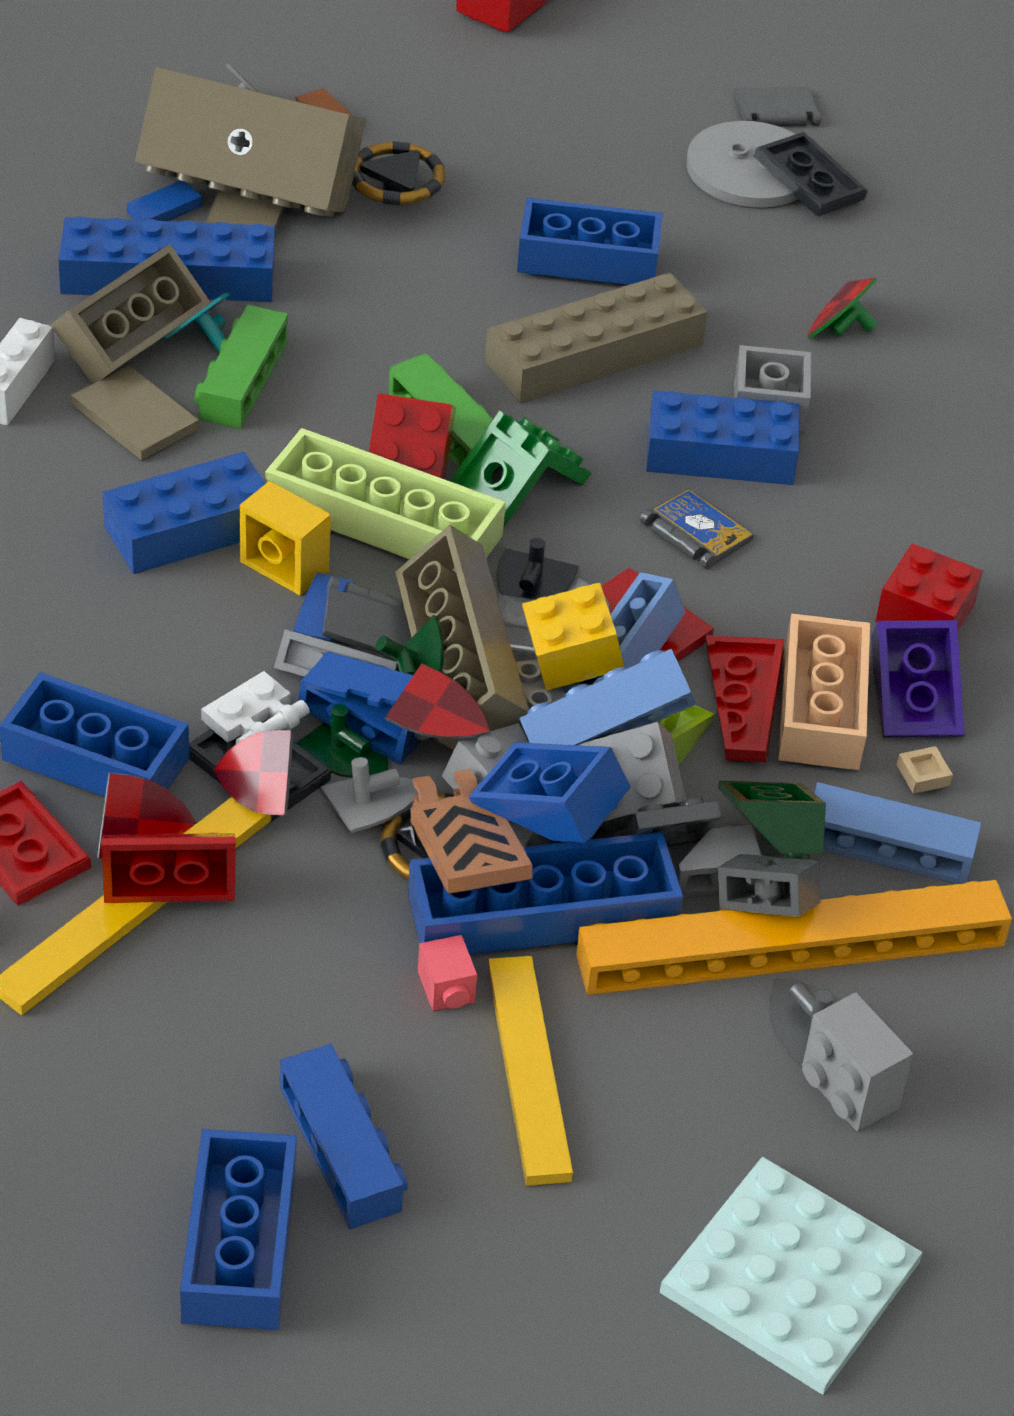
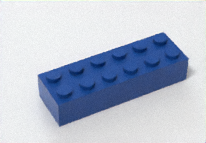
(216, 254)
(568, 890)

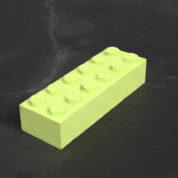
(381, 498)

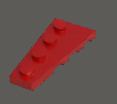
(746, 692)

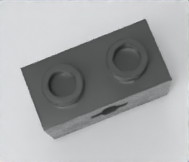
(769, 885)

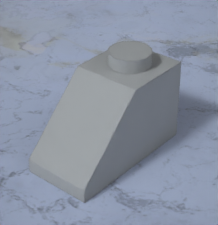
(699, 869)

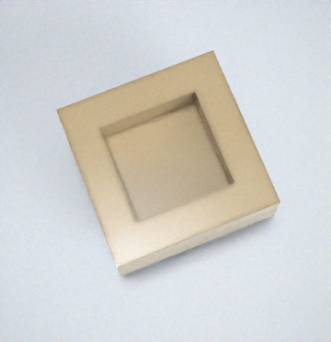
(924, 769)

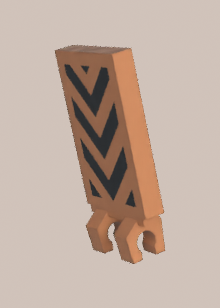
(465, 841)

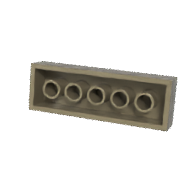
(595, 337)
(456, 585)

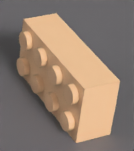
(825, 692)

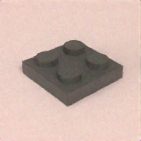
(679, 824)

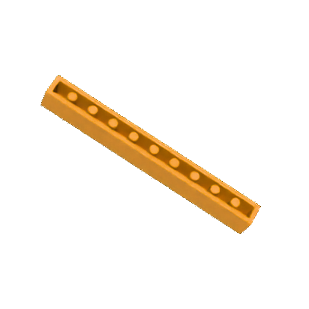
(828, 935)

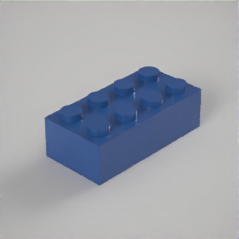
(588, 242)
(723, 437)
(180, 511)
(87, 734)
(239, 1230)

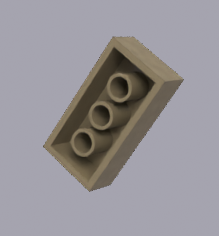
(130, 314)

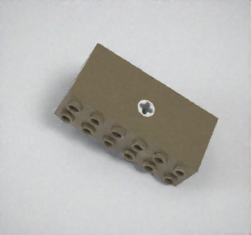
(250, 142)

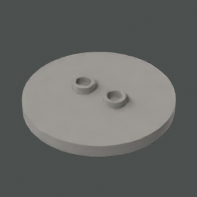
(724, 164)

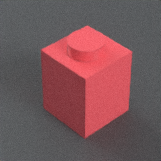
(447, 973)

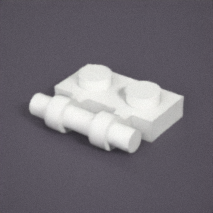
(249, 705)

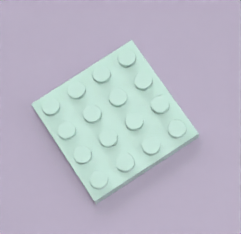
(791, 1274)

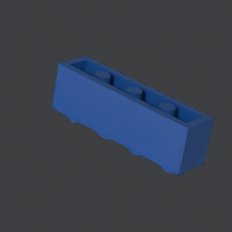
(342, 1135)

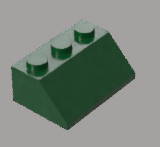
(782, 813)

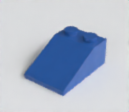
(554, 789)

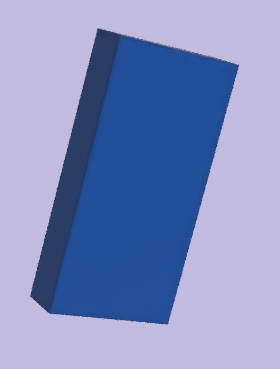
(165, 203)

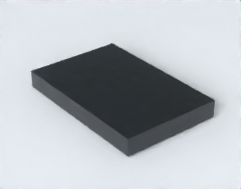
(810, 173)
(210, 748)

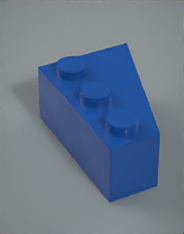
(367, 693)

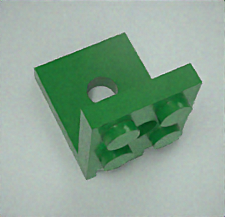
(523, 453)

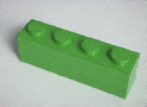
(242, 366)
(428, 381)

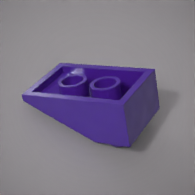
(918, 678)

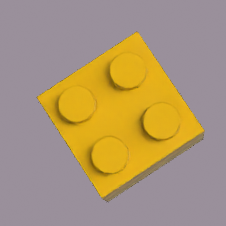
(284, 537)
(573, 636)

